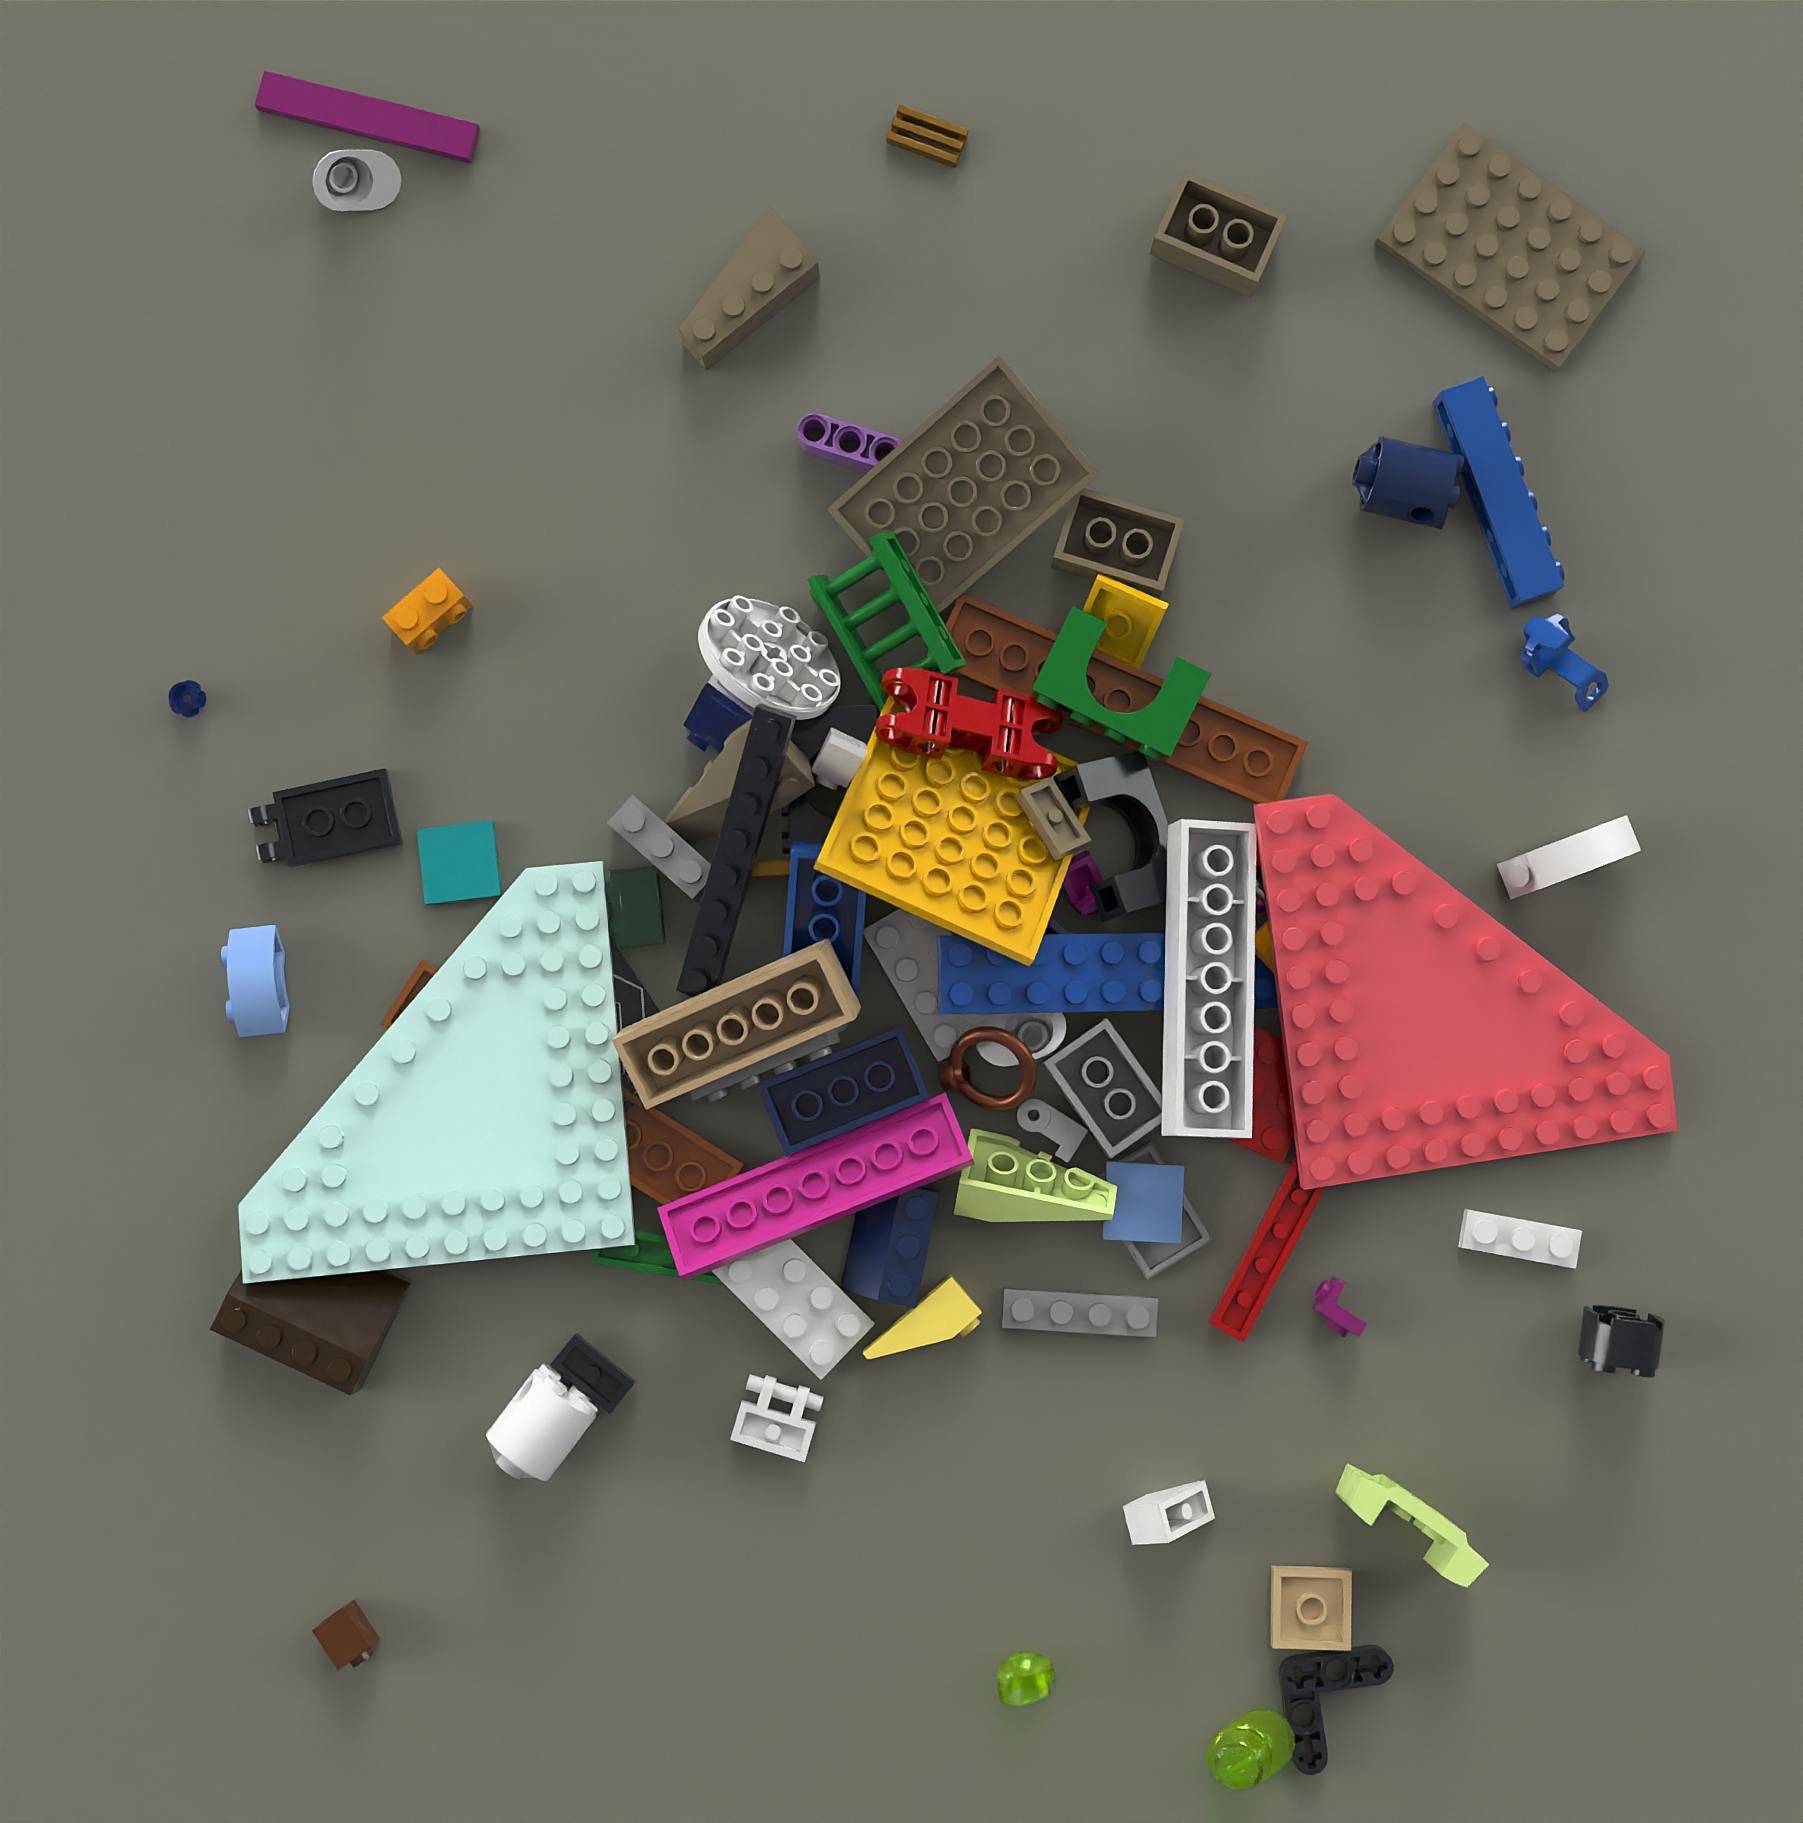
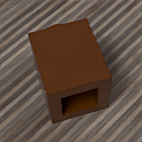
(347, 1636)

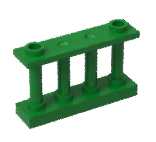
(906, 590)

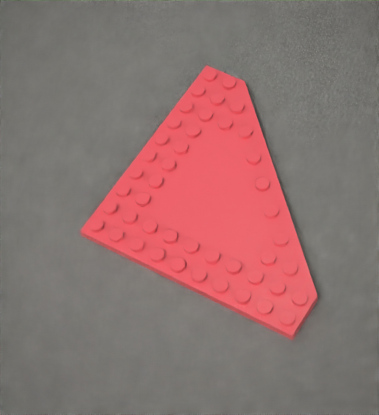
(1424, 1021)

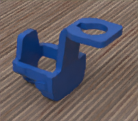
(1548, 649)

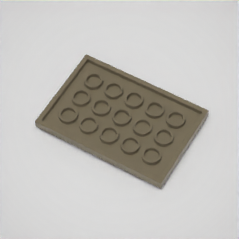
(1509, 247)
(967, 483)

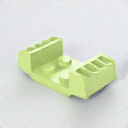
(1450, 1550)

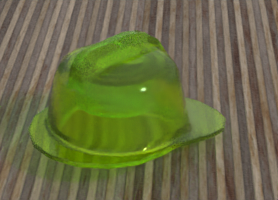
(1250, 1749)

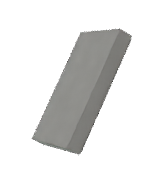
(1157, 1256)

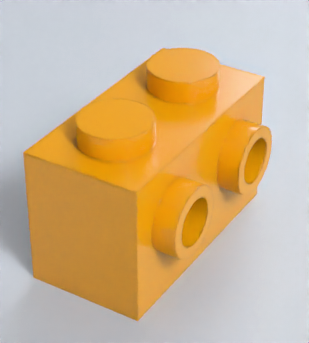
(427, 611)

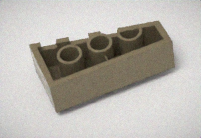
(750, 289)

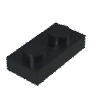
(593, 1373)

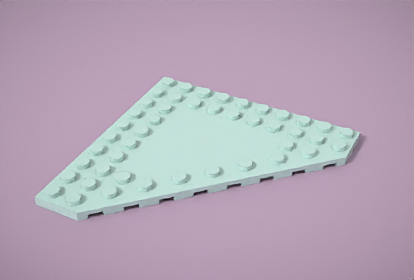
(476, 1116)

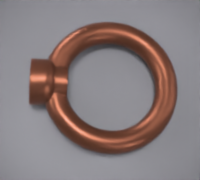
(956, 1073)

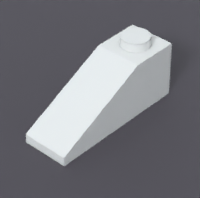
(839, 759)

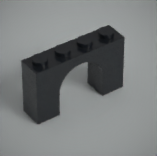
(809, 736)
(1129, 789)

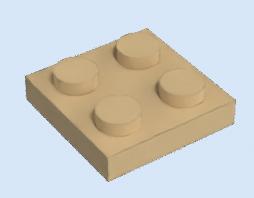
(1311, 1608)

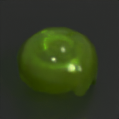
(1024, 1678)

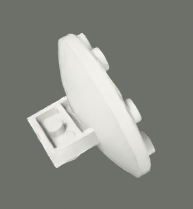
(766, 659)

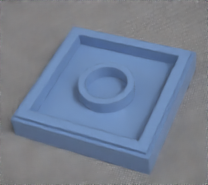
(1146, 1202)

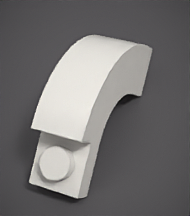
(1569, 857)

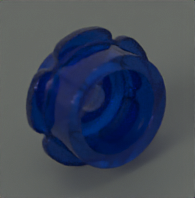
(177, 698)

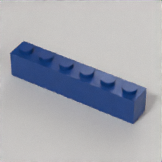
(1499, 492)

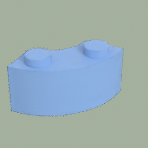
(256, 981)

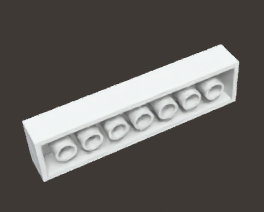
(1209, 979)

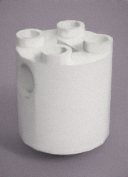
(540, 1426)

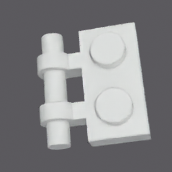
(773, 1429)

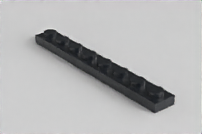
(736, 849)

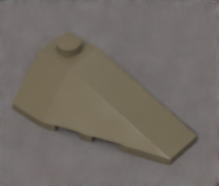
(703, 807)

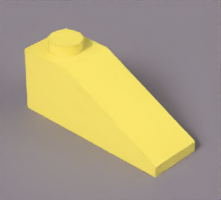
(935, 1319)

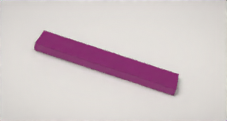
(367, 117)

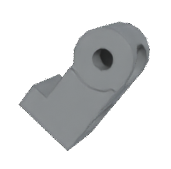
(1042, 1118)

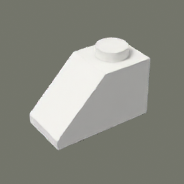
(1168, 1513)

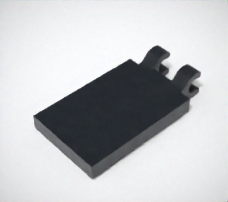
(330, 819)

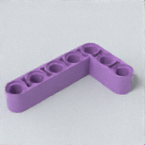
(835, 434)

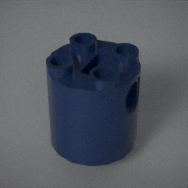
(1407, 481)

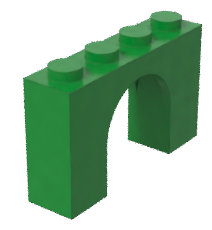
(1153, 727)

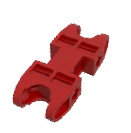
(958, 721)

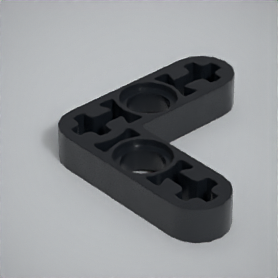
(1308, 1693)

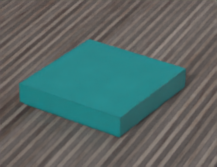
(459, 862)

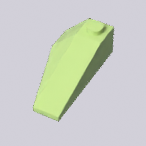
(1025, 1186)

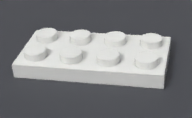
(909, 957)
(797, 1304)

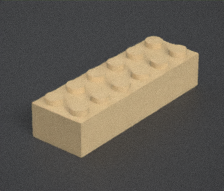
(737, 1024)

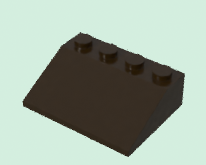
(316, 1323)

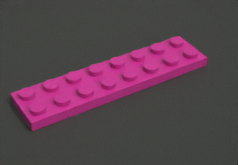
(814, 1186)

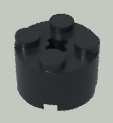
(1620, 1339)

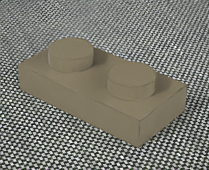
(1053, 818)

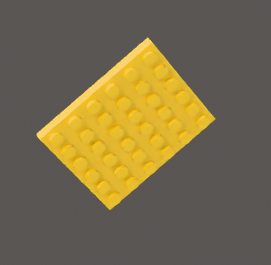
(947, 845)

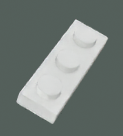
(1520, 1238)

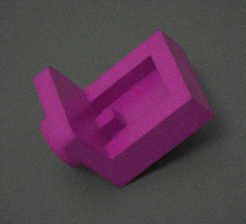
(1077, 881)
(1339, 1319)

